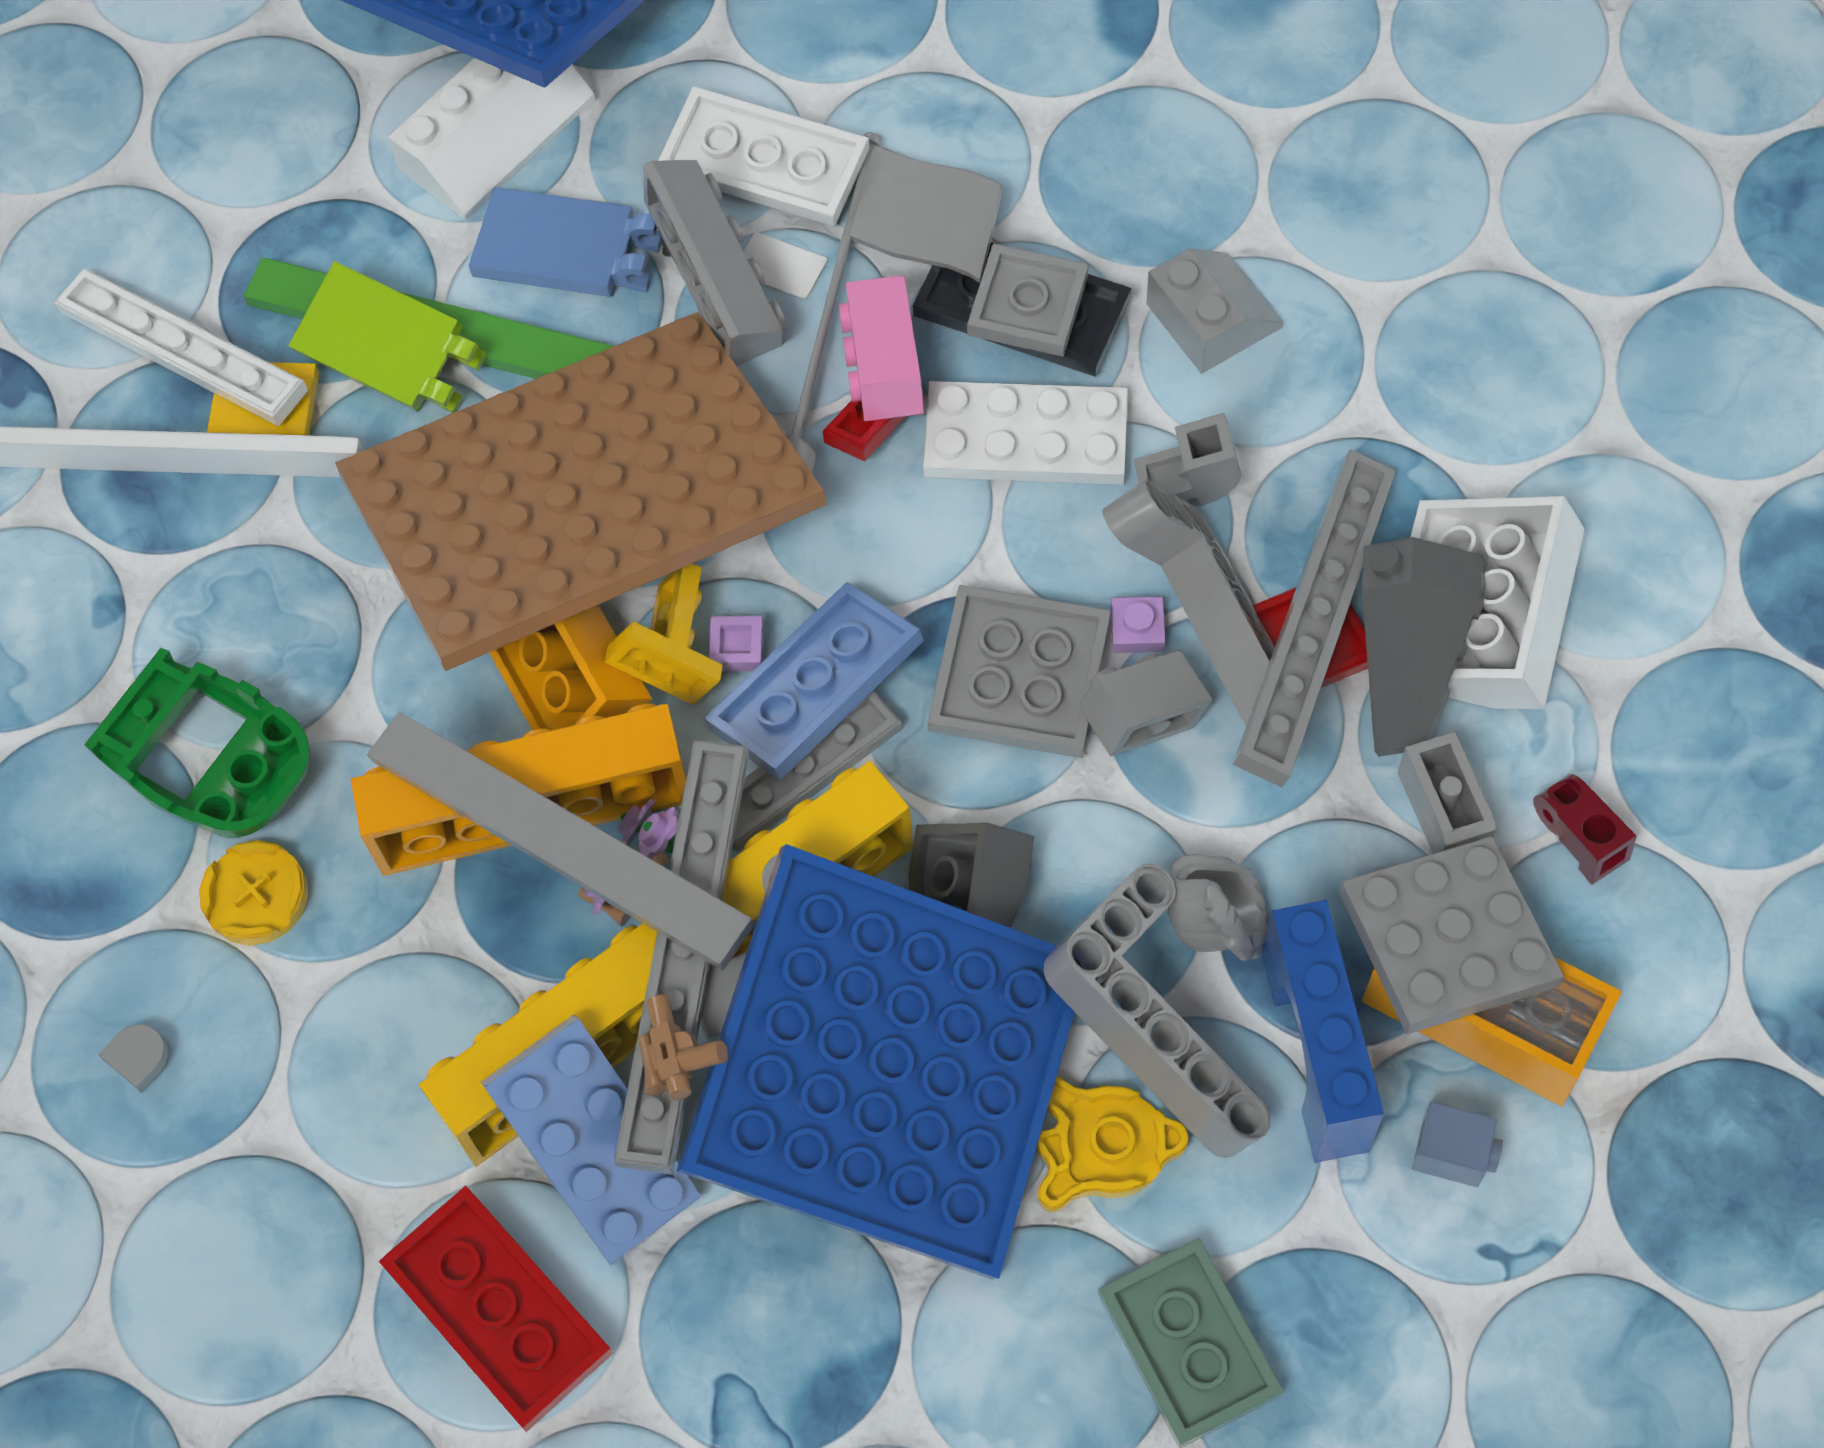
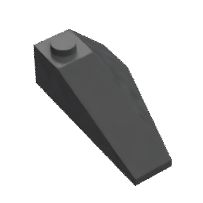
(1416, 623)
(972, 867)

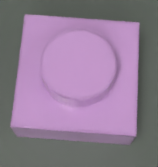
(1137, 624)
(736, 642)

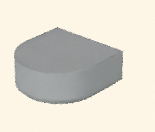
(137, 1055)

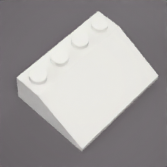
(1529, 576)

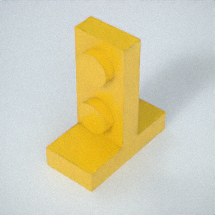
(663, 652)

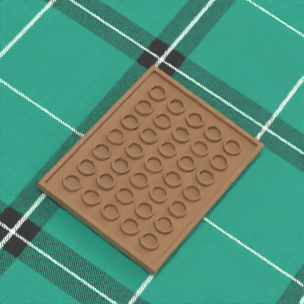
(576, 488)

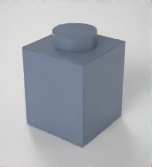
(1457, 1145)

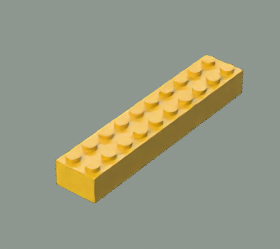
(853, 824)

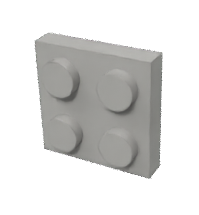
(1028, 299)

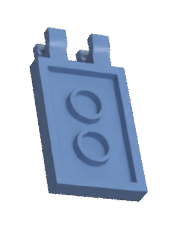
(563, 243)

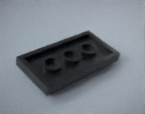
(950, 296)

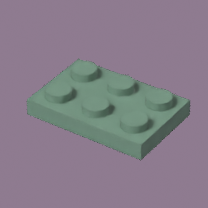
(1190, 1343)

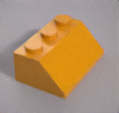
(563, 675)

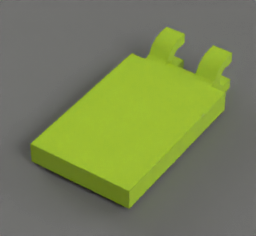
(383, 339)

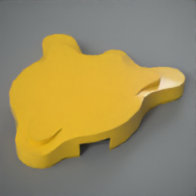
(1103, 1144)

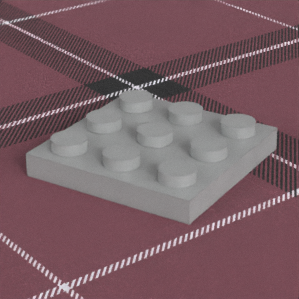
(1018, 670)
(1450, 935)

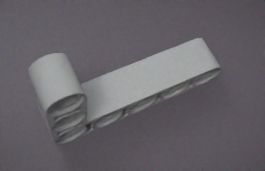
(1184, 545)
(1147, 1015)

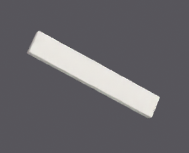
(181, 347)

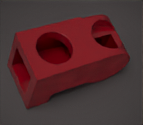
(1585, 827)

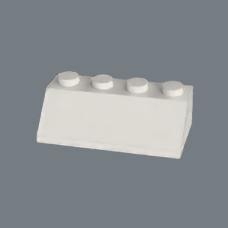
(483, 131)

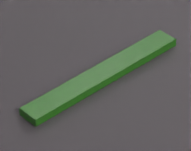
(508, 343)

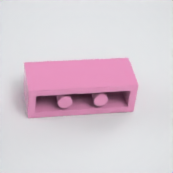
(881, 348)

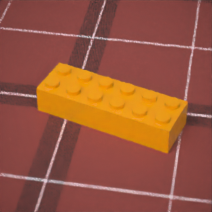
(586, 768)

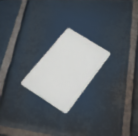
(785, 265)

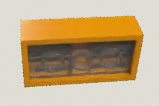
(1532, 1040)

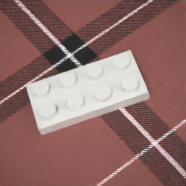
(768, 154)
(1026, 432)

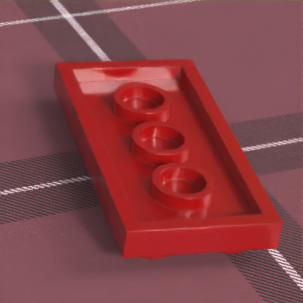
(496, 1308)

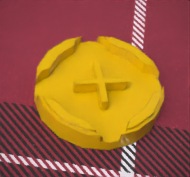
(253, 893)

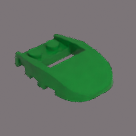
(247, 779)

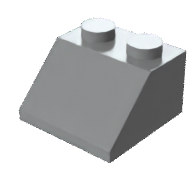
(1209, 306)

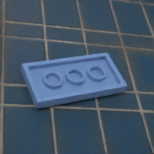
(814, 680)
(569, 1117)

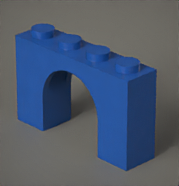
(1309, 972)

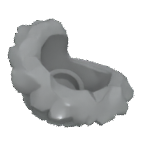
(1217, 906)

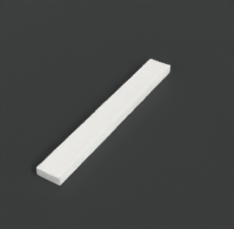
(174, 451)

